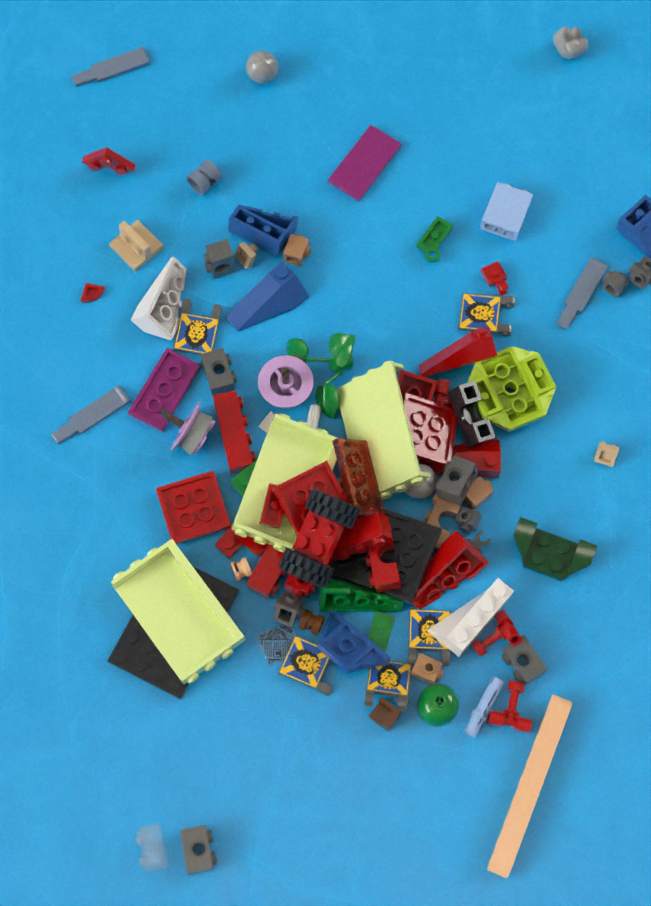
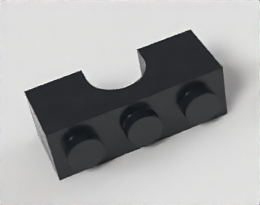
(464, 402)

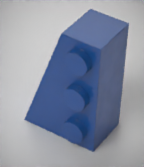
(262, 228)

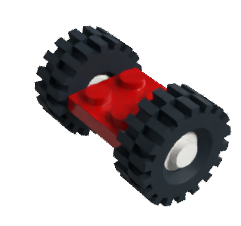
(318, 538)

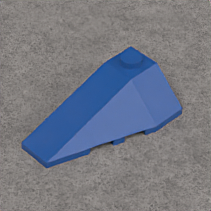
(271, 296)

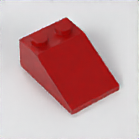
(416, 384)

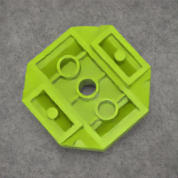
(525, 375)

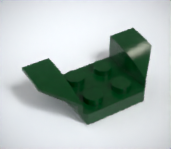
(551, 553)

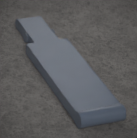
(113, 67)
(582, 291)
(92, 414)

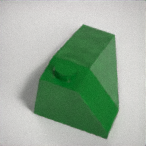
(349, 597)

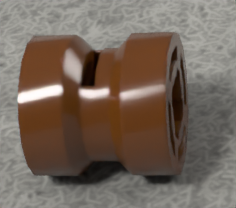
(311, 622)

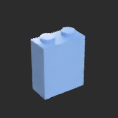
(506, 211)

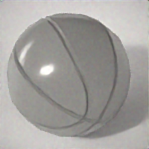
(262, 66)
(425, 489)

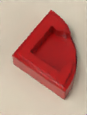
(92, 293)

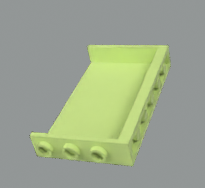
(376, 413)
(286, 452)
(178, 611)

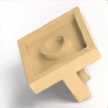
(135, 244)

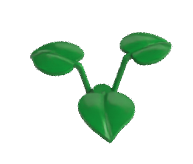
(341, 348)

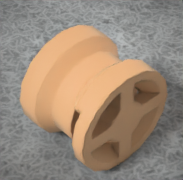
(243, 569)

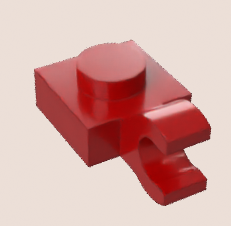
(495, 276)

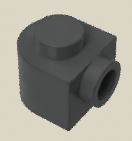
(614, 283)
(468, 519)

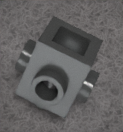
(641, 273)
(288, 609)

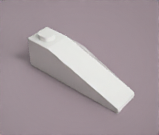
(160, 306)

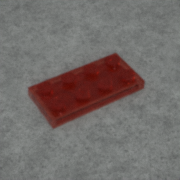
(358, 475)

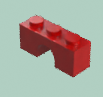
(383, 575)

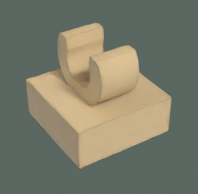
(246, 254)
(606, 454)

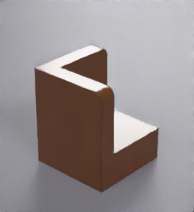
(385, 714)

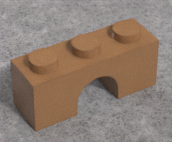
(441, 509)

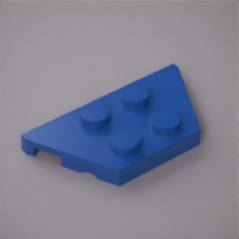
(349, 646)

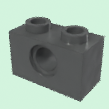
(219, 259)
(218, 382)
(458, 469)
(523, 673)
(190, 838)

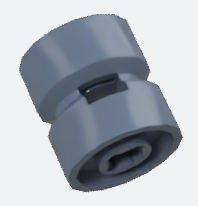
(204, 176)

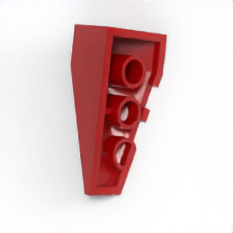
(469, 349)
(485, 455)
(449, 566)

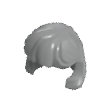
(570, 42)

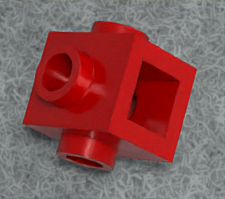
(299, 587)

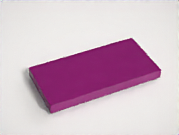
(364, 163)
(164, 389)

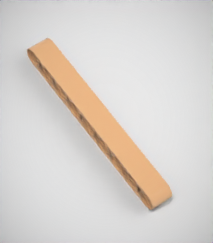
(529, 786)

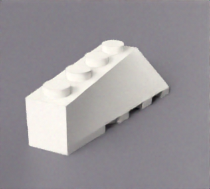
(467, 622)

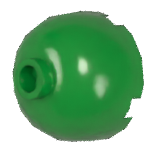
(432, 712)

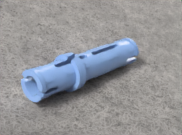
(481, 711)

